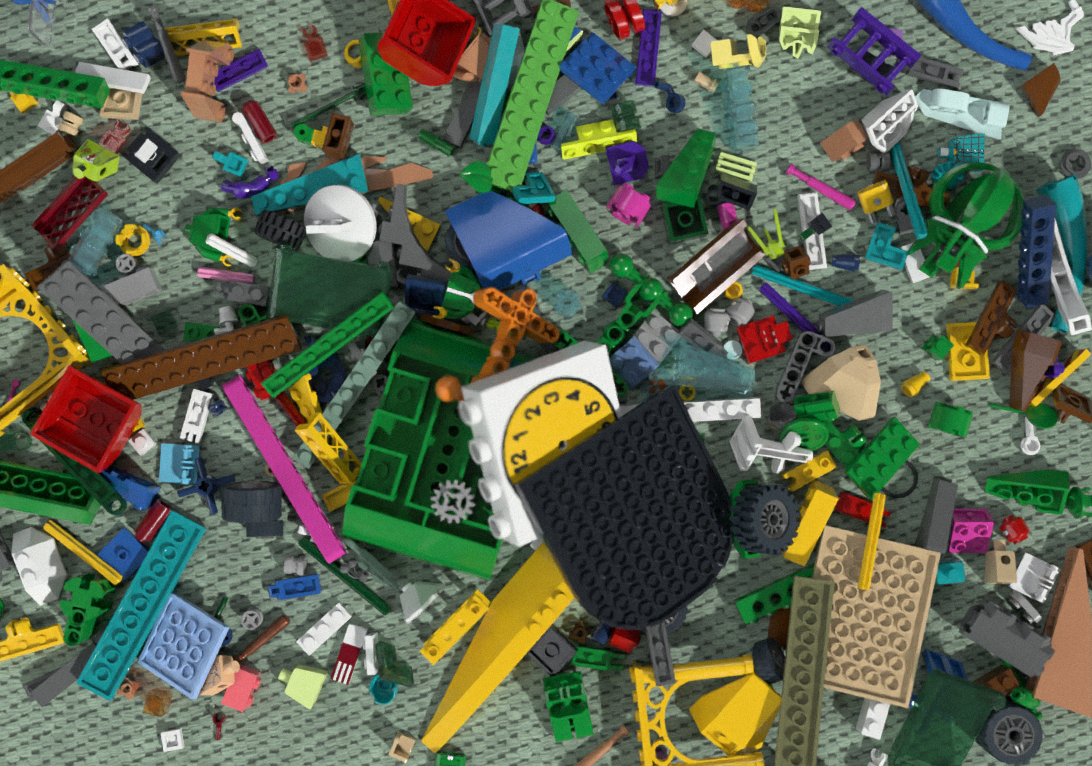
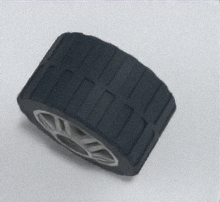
(251, 501)

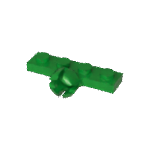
(846, 443)

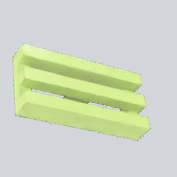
(739, 160)

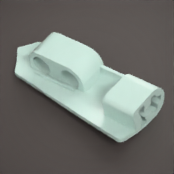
(964, 111)

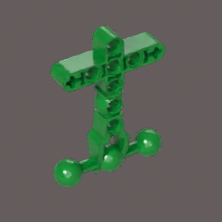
(651, 291)

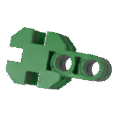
(85, 606)
(567, 706)

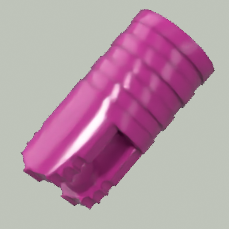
(727, 214)

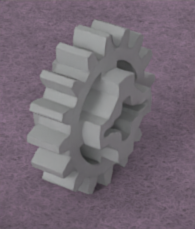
(458, 509)

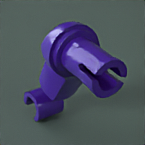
(245, 189)

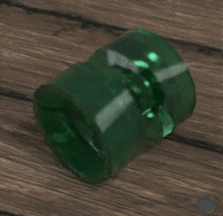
(625, 116)

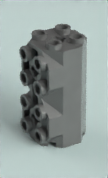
(1007, 638)

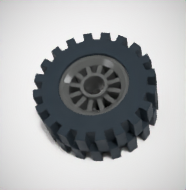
(764, 519)

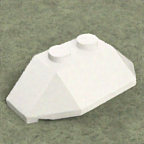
(890, 120)
(39, 564)

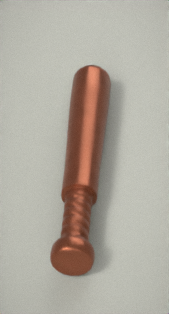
(277, 626)

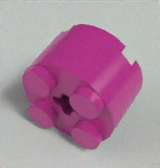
(629, 205)

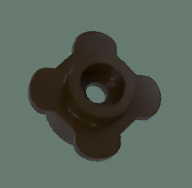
(580, 637)

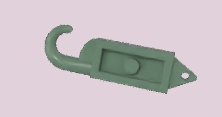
(369, 563)

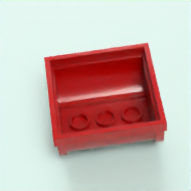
(426, 39)
(87, 420)

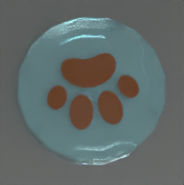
(655, 383)

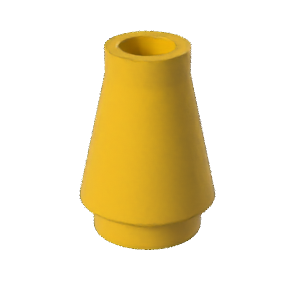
(914, 385)

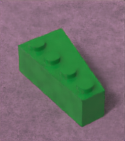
(687, 172)
(579, 232)

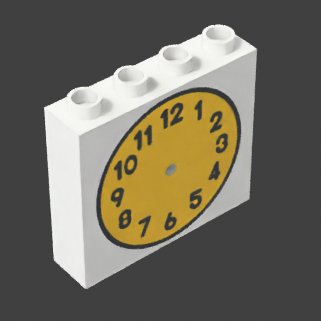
(530, 419)

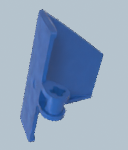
(506, 239)

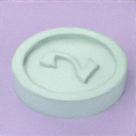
(734, 349)

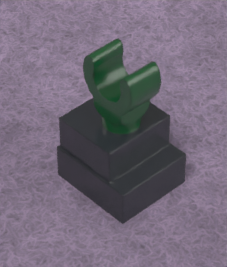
(817, 226)

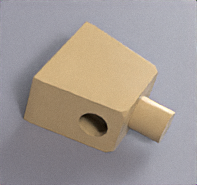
(1000, 565)

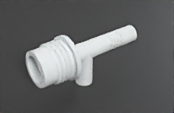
(227, 318)

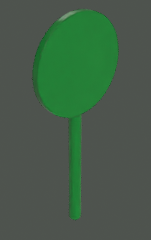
(1040, 415)

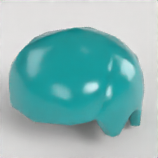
(382, 690)

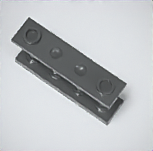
(521, 8)

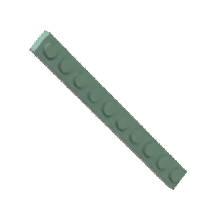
(360, 375)

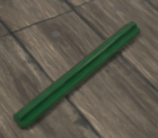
(354, 584)

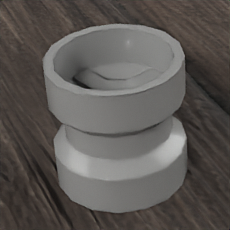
(294, 565)

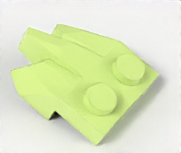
(799, 29)

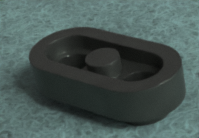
(762, 22)

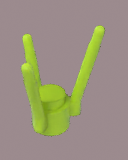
(774, 248)

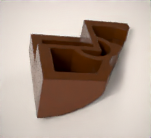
(1041, 88)

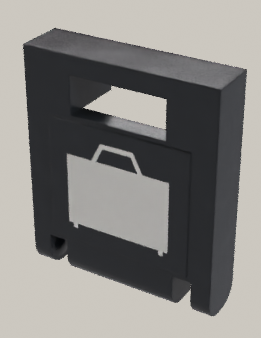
(147, 151)

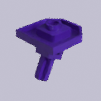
(627, 162)

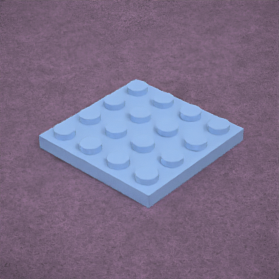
(183, 645)

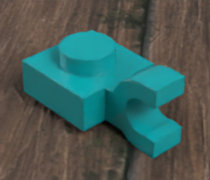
(233, 163)

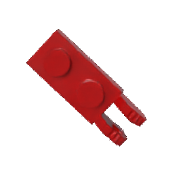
(856, 507)

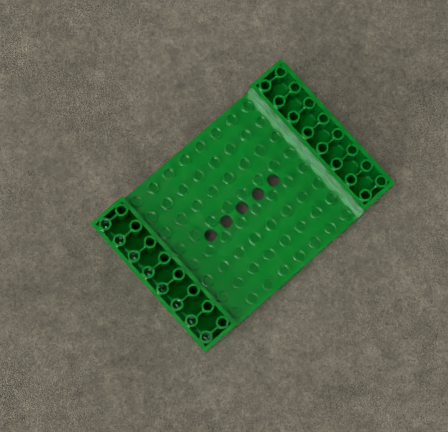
(405, 446)

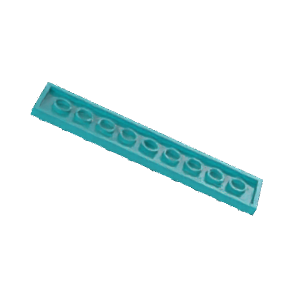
(141, 605)

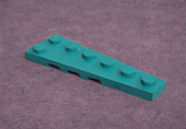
(300, 190)

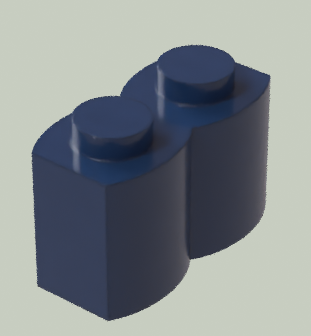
(143, 43)

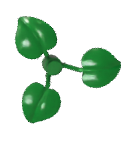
(479, 178)

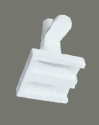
(748, 444)

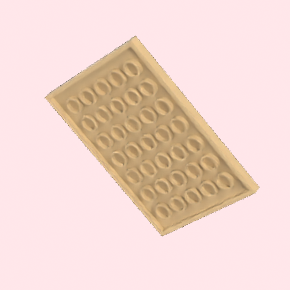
(880, 629)

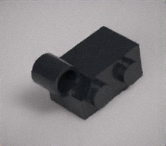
(733, 191)

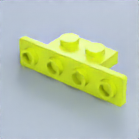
(595, 138)

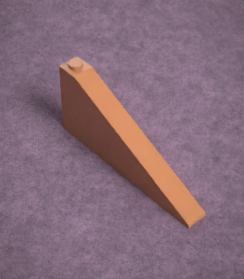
(1069, 625)

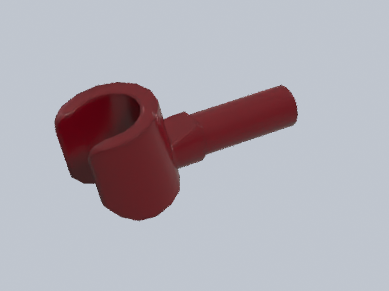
(218, 725)

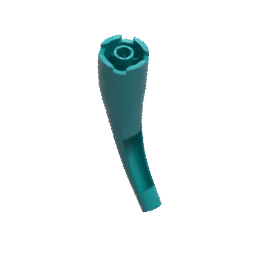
(1072, 230)

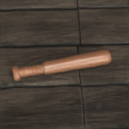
(603, 748)

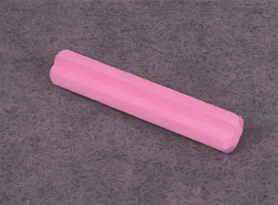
(225, 275)

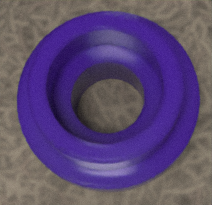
(546, 129)

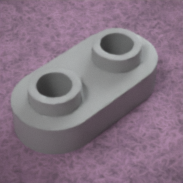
(1021, 603)

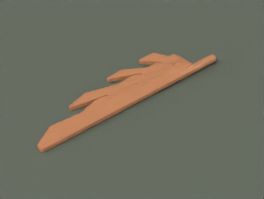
(376, 178)

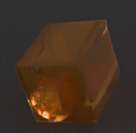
(157, 703)

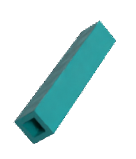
(494, 84)

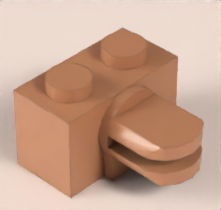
(845, 140)

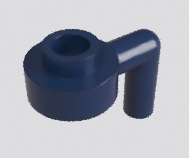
(675, 102)

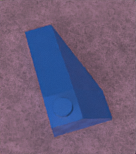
(131, 487)

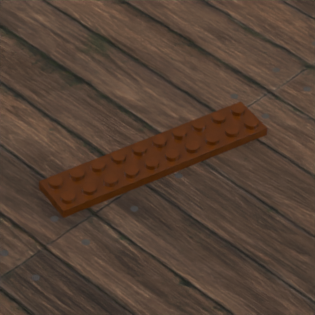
(203, 358)

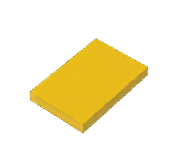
(962, 360)

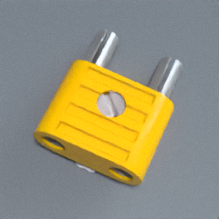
(875, 198)

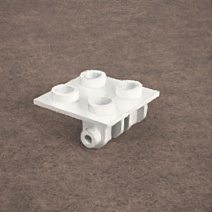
(1035, 577)

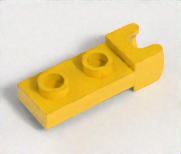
(809, 471)

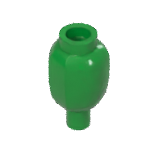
(1024, 698)

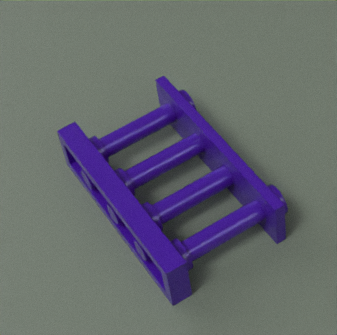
(877, 32)

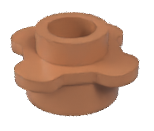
(292, 79)
(133, 686)

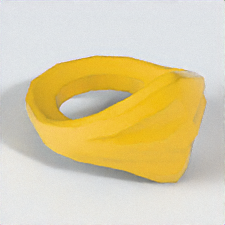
(357, 63)

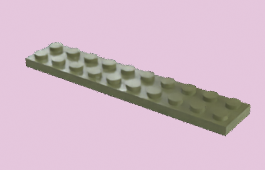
(804, 672)

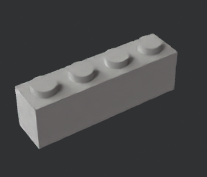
(132, 287)

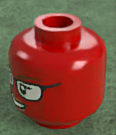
(1014, 529)

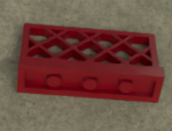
(61, 209)

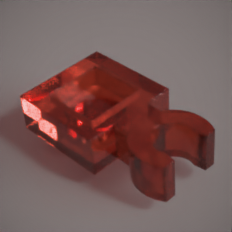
(315, 46)
(114, 139)

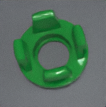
(1078, 501)

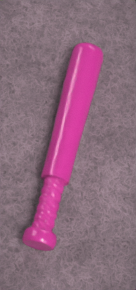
(833, 194)

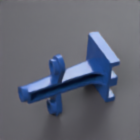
(942, 663)

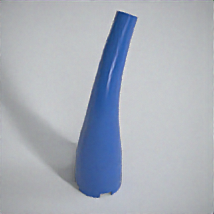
(956, 21)

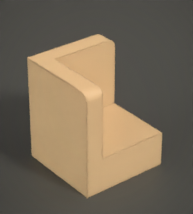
(402, 747)

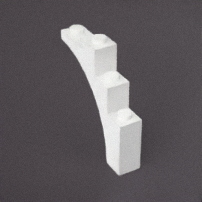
(1066, 292)

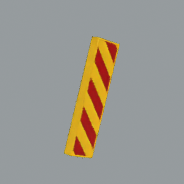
(1050, 384)

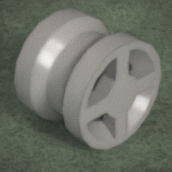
(124, 261)
(249, 621)

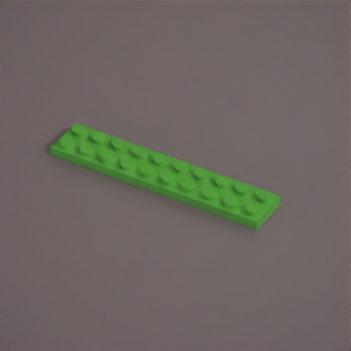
(531, 93)

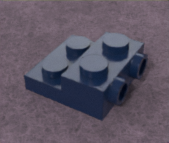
(424, 294)

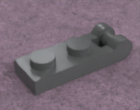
(936, 73)

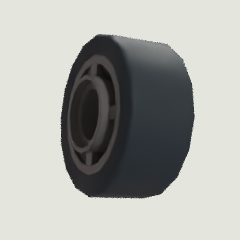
(265, 529)

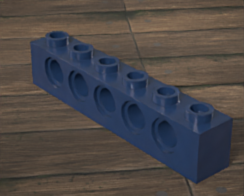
(1036, 250)

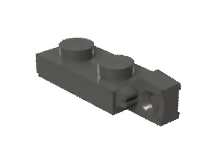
(702, 339)

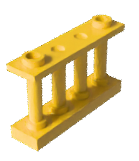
(455, 626)

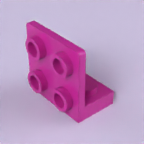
(970, 530)

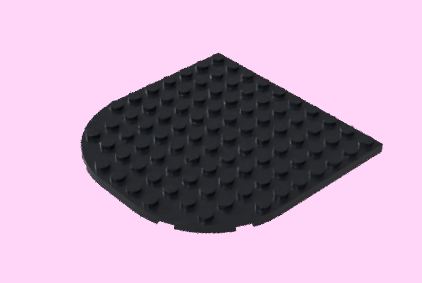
(635, 515)

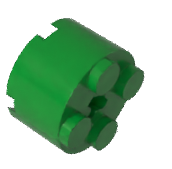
(950, 419)

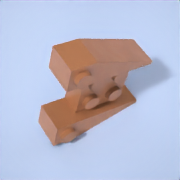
(201, 76)

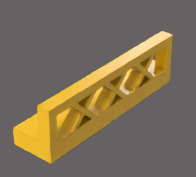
(204, 30)
(329, 457)

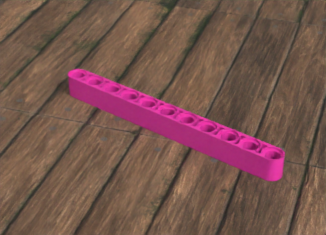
(284, 469)

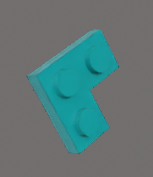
(535, 191)
(881, 251)

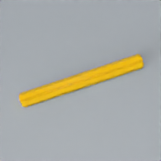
(871, 541)
(83, 552)

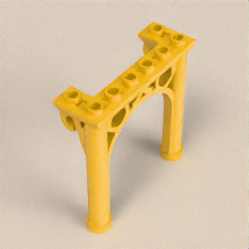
(683, 673)

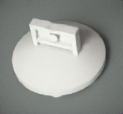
(340, 223)

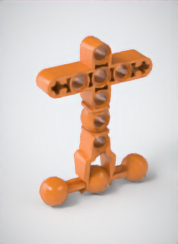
(449, 387)

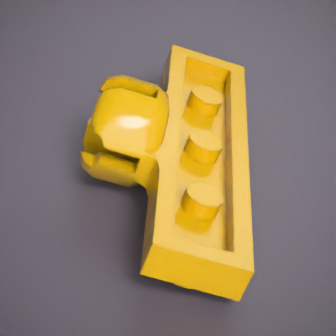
(24, 639)

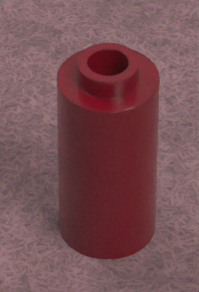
(259, 121)
(152, 521)

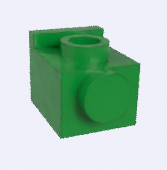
(937, 347)

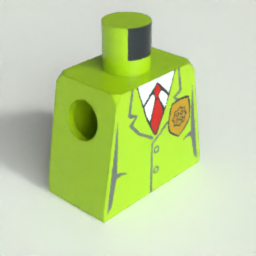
(94, 161)

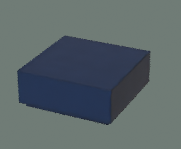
(614, 294)

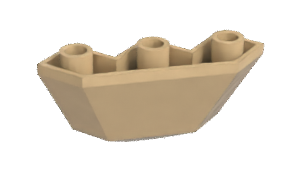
(853, 378)

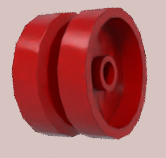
(623, 17)

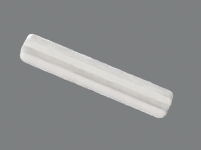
(231, 250)

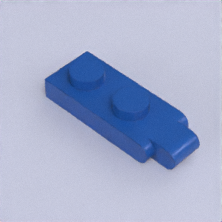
(295, 587)

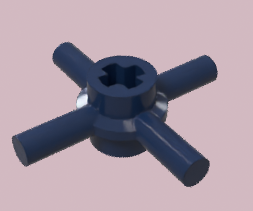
(202, 480)

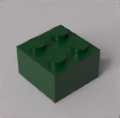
(684, 222)

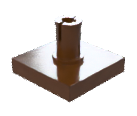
(1071, 403)

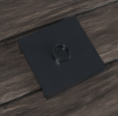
(552, 651)

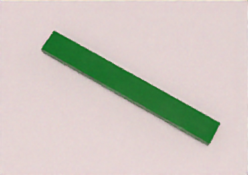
(328, 344)

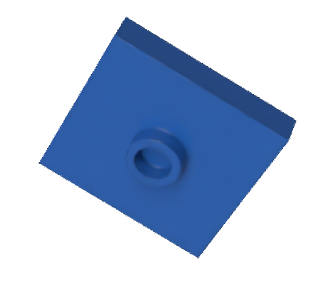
(124, 553)

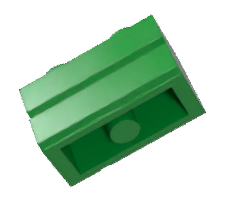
(817, 406)

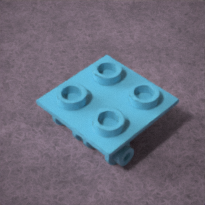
(178, 463)

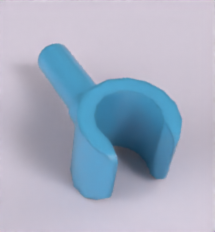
(157, 234)

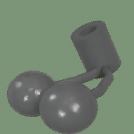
(351, 563)

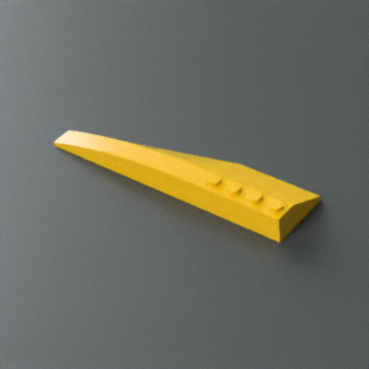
(505, 635)

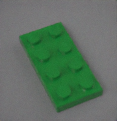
(882, 458)

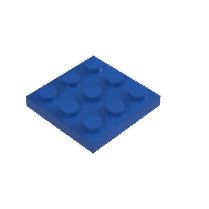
(597, 68)

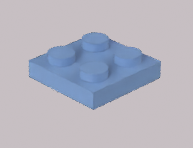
(633, 362)

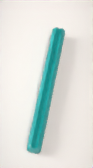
(908, 192)
(799, 286)

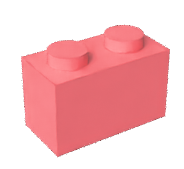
(240, 693)

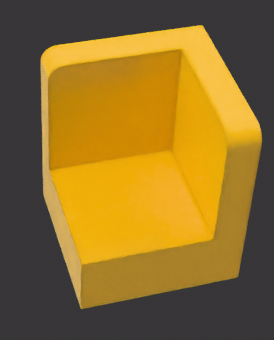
(969, 285)

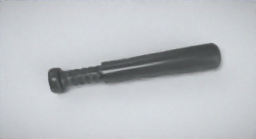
(170, 55)

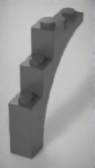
(401, 232)

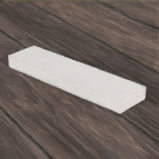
(117, 78)
(813, 245)

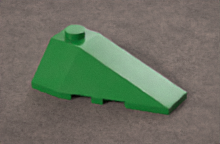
(1041, 488)

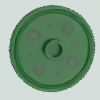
(812, 432)

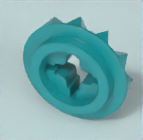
(943, 168)

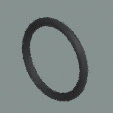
(912, 487)

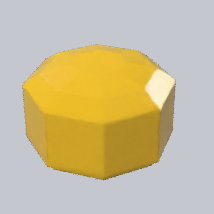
(733, 291)

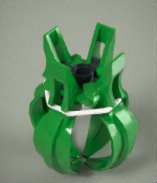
(987, 204)

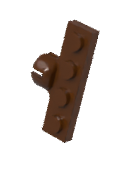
(918, 178)
(55, 259)
(994, 319)

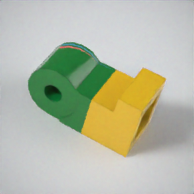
(310, 136)

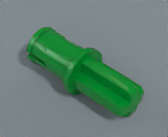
(436, 142)

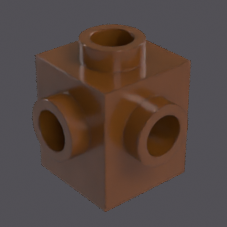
(798, 265)

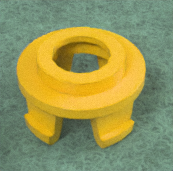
(123, 239)

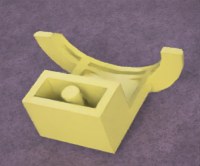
(726, 54)

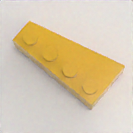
(813, 517)

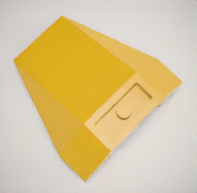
(737, 714)

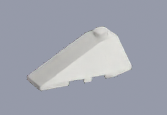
(417, 597)

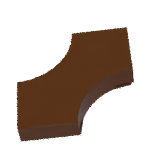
(447, 324)

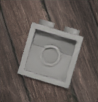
(657, 336)

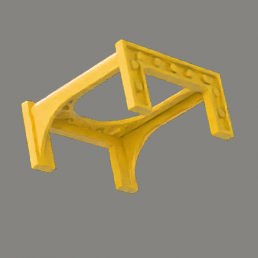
(13, 288)

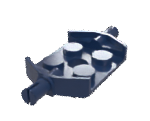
(326, 388)

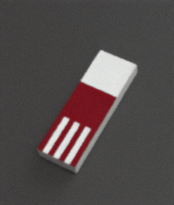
(349, 653)

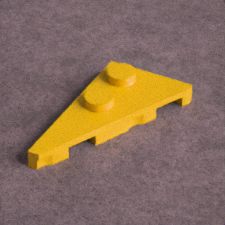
(423, 228)
(305, 397)

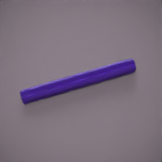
(787, 309)

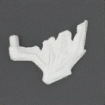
(1053, 36)

